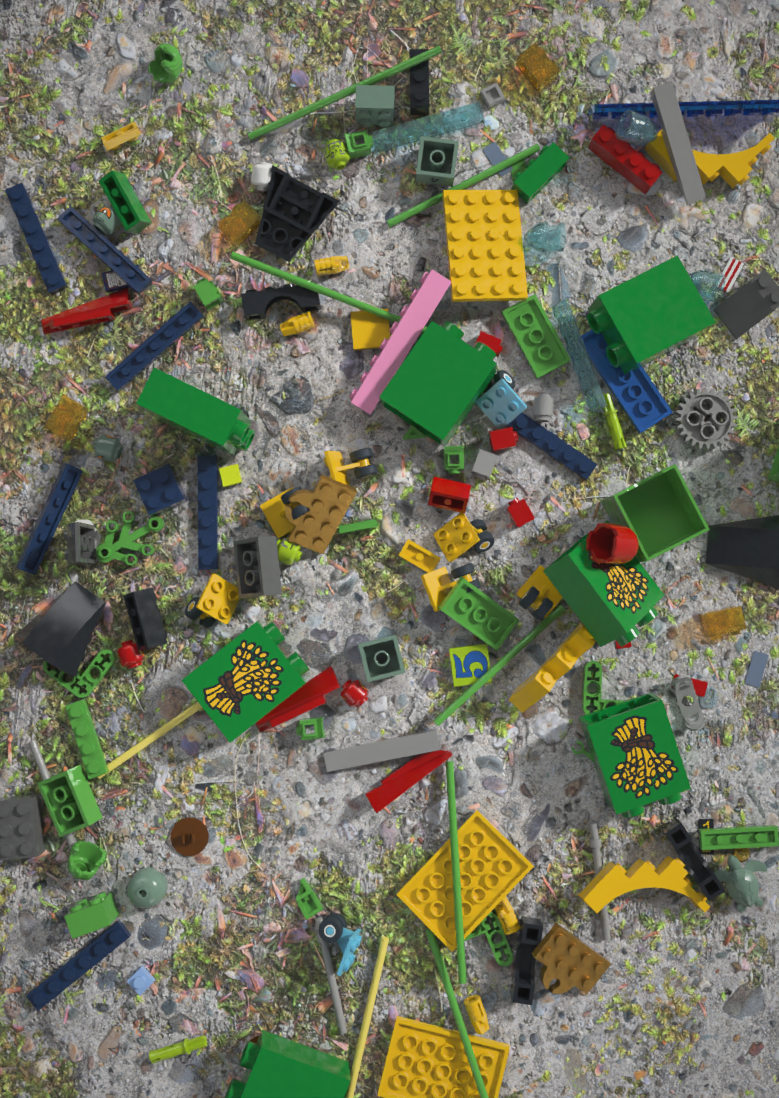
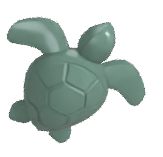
(742, 882)

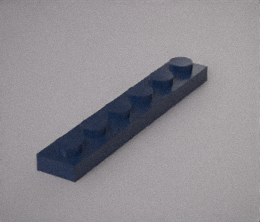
(36, 238)
(104, 250)
(154, 346)
(553, 446)
(208, 512)
(49, 518)
(78, 965)

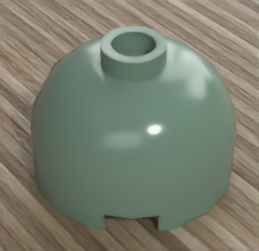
(147, 887)

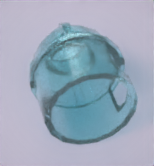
(641, 129)
(546, 237)
(709, 284)

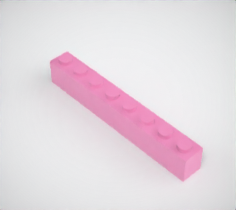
(400, 341)

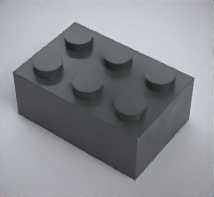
(257, 567)
(21, 827)

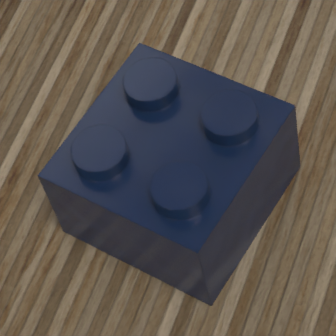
(160, 490)

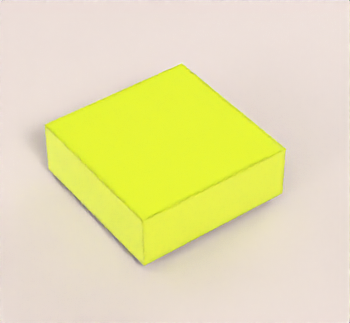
(230, 475)

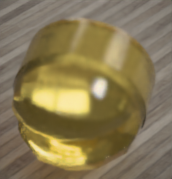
(742, 854)

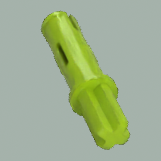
(613, 423)
(177, 1049)

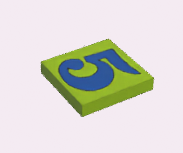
(469, 663)

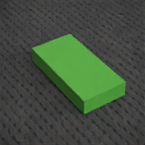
(358, 526)

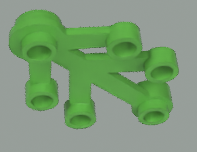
(126, 539)

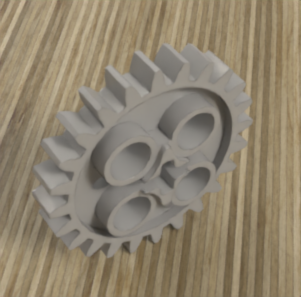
(716, 405)

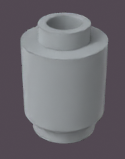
(543, 408)

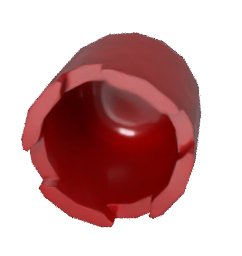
(612, 543)

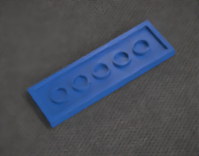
(632, 390)

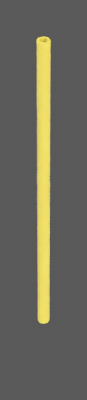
(152, 737)
(367, 1016)

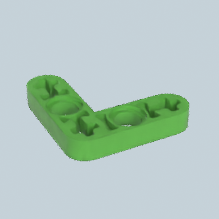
(85, 678)
(599, 703)
(483, 927)

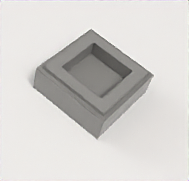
(492, 96)

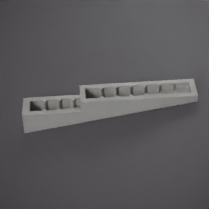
(677, 142)
(382, 750)

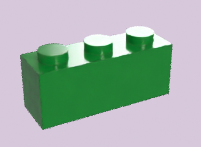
(539, 172)
(125, 202)

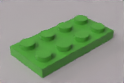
(536, 336)
(478, 613)

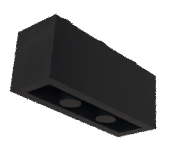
(419, 85)
(145, 619)

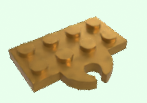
(327, 508)
(568, 962)

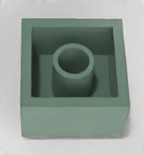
(374, 105)
(436, 161)
(381, 658)

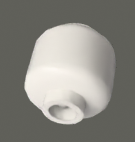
(261, 175)

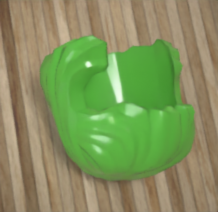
(167, 64)
(85, 859)

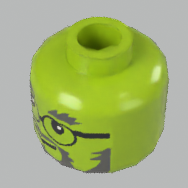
(336, 154)
(288, 551)

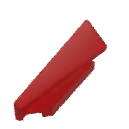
(90, 313)
(304, 699)
(405, 778)

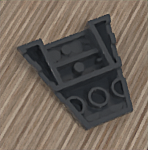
(291, 214)
(746, 548)
(64, 628)

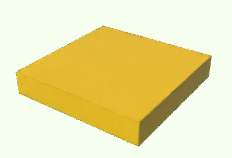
(368, 330)

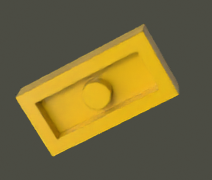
(115, 139)
(419, 556)

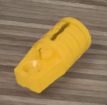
(331, 265)
(297, 324)
(507, 917)
(477, 1014)

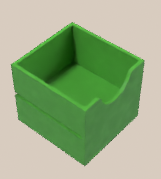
(658, 512)

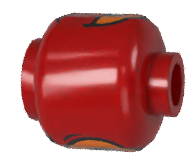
(129, 655)
(354, 693)

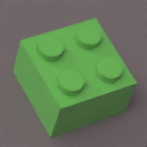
(91, 914)

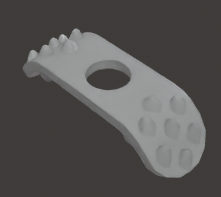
(691, 714)

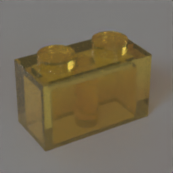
(537, 67)
(239, 223)
(66, 418)
(722, 621)

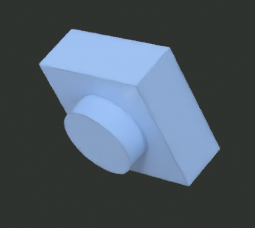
(141, 980)

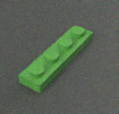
(87, 739)
(738, 837)

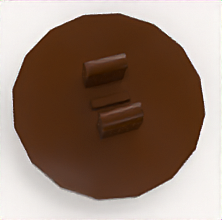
(189, 836)

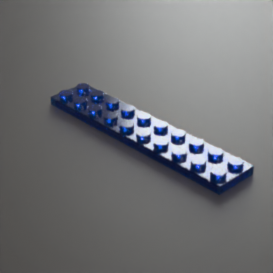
(692, 109)

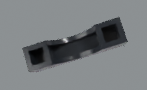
(258, 302)
(693, 860)
(524, 966)

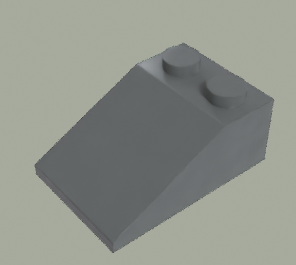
(749, 304)
(80, 543)

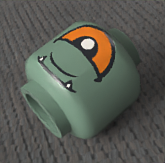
(106, 220)
(107, 448)

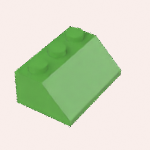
(70, 800)

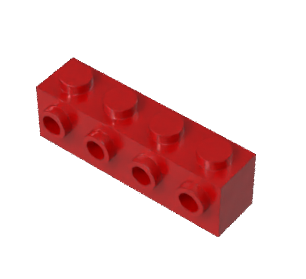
(625, 159)

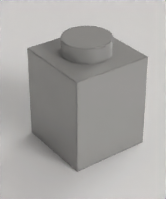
(483, 465)

